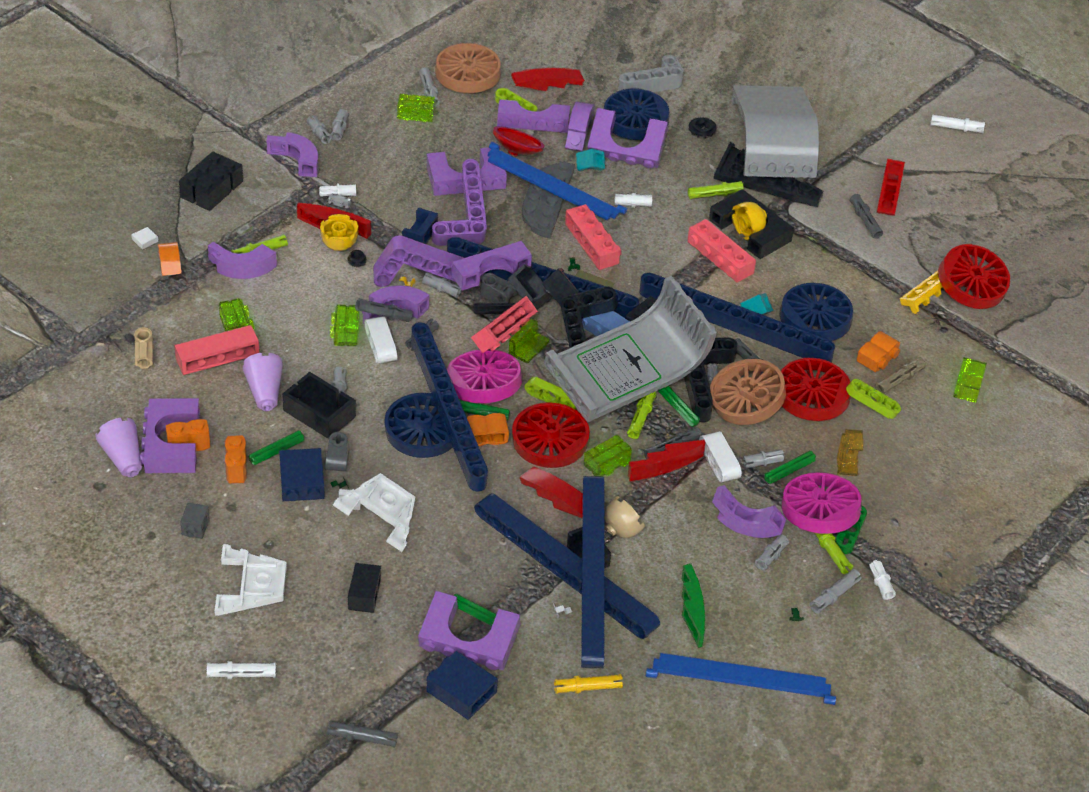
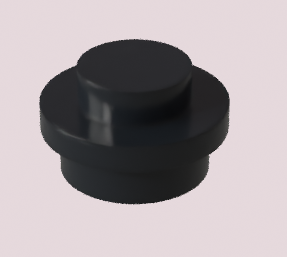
(357, 258)

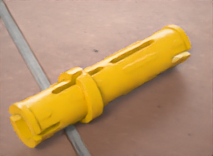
(588, 683)

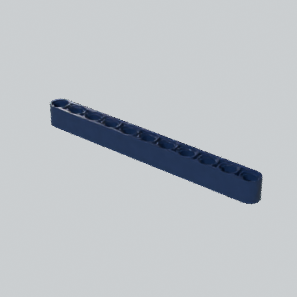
(466, 248)
(748, 322)
(449, 407)
(564, 563)
(592, 573)

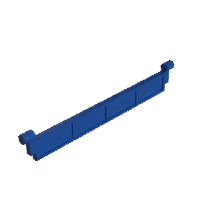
(552, 184)
(742, 675)

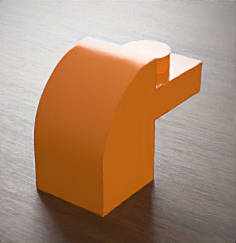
(169, 258)

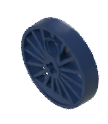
(632, 116)
(801, 309)
(416, 423)

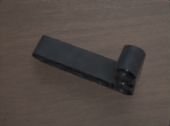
(582, 309)
(696, 382)

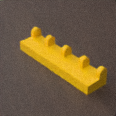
(922, 292)

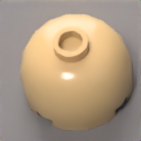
(622, 519)

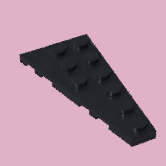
(732, 169)

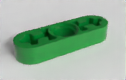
(851, 536)

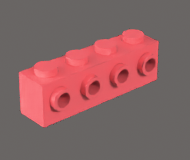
(592, 237)
(721, 250)
(504, 325)
(216, 349)

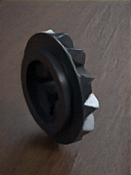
(697, 124)

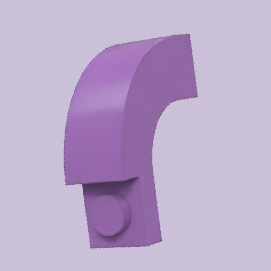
(580, 118)
(298, 148)
(242, 265)
(402, 296)
(745, 520)

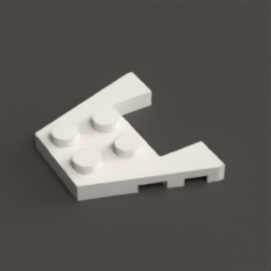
(386, 501)
(261, 581)

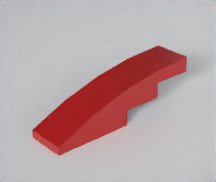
(544, 77)
(890, 187)
(315, 214)
(662, 462)
(554, 489)

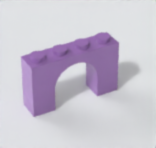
(646, 153)
(448, 181)
(164, 456)
(489, 651)

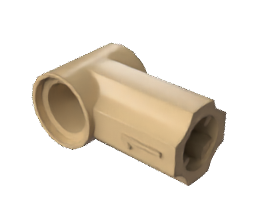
(143, 347)

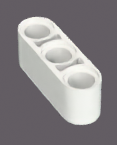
(380, 339)
(721, 457)

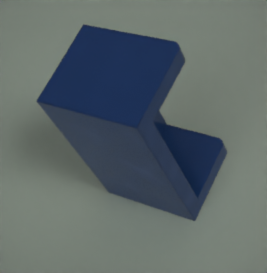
(422, 228)

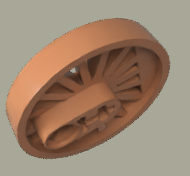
(477, 72)
(755, 391)

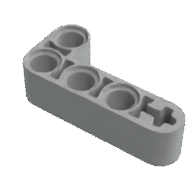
(657, 79)

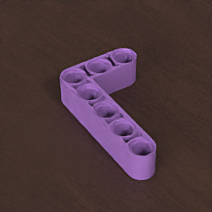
(474, 207)
(415, 254)

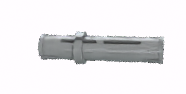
(429, 88)
(830, 595)

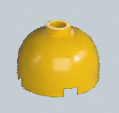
(748, 218)
(339, 232)

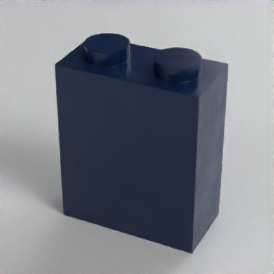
(301, 474)
(461, 685)

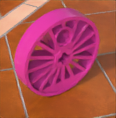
(488, 381)
(836, 507)

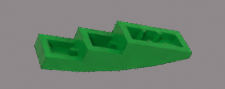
(693, 605)

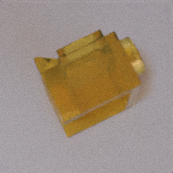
(849, 447)

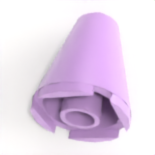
(264, 379)
(121, 445)

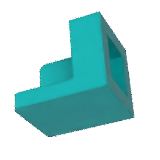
(590, 159)
(758, 304)

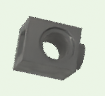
(195, 520)

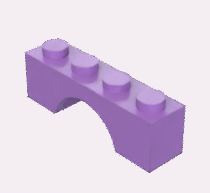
(552, 119)
(509, 258)

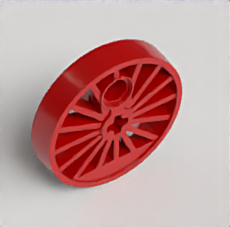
(979, 280)
(824, 389)
(543, 432)

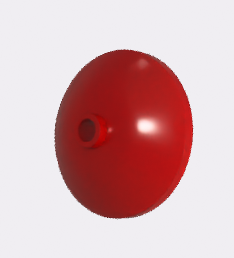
(517, 141)

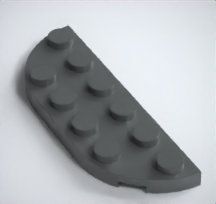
(541, 207)

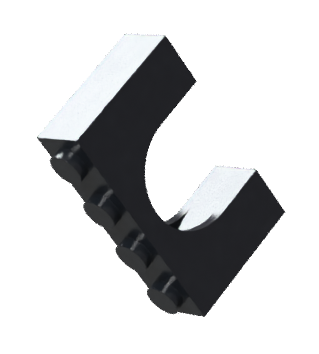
(761, 243)

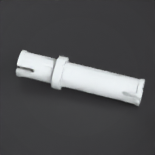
(966, 125)
(241, 670)

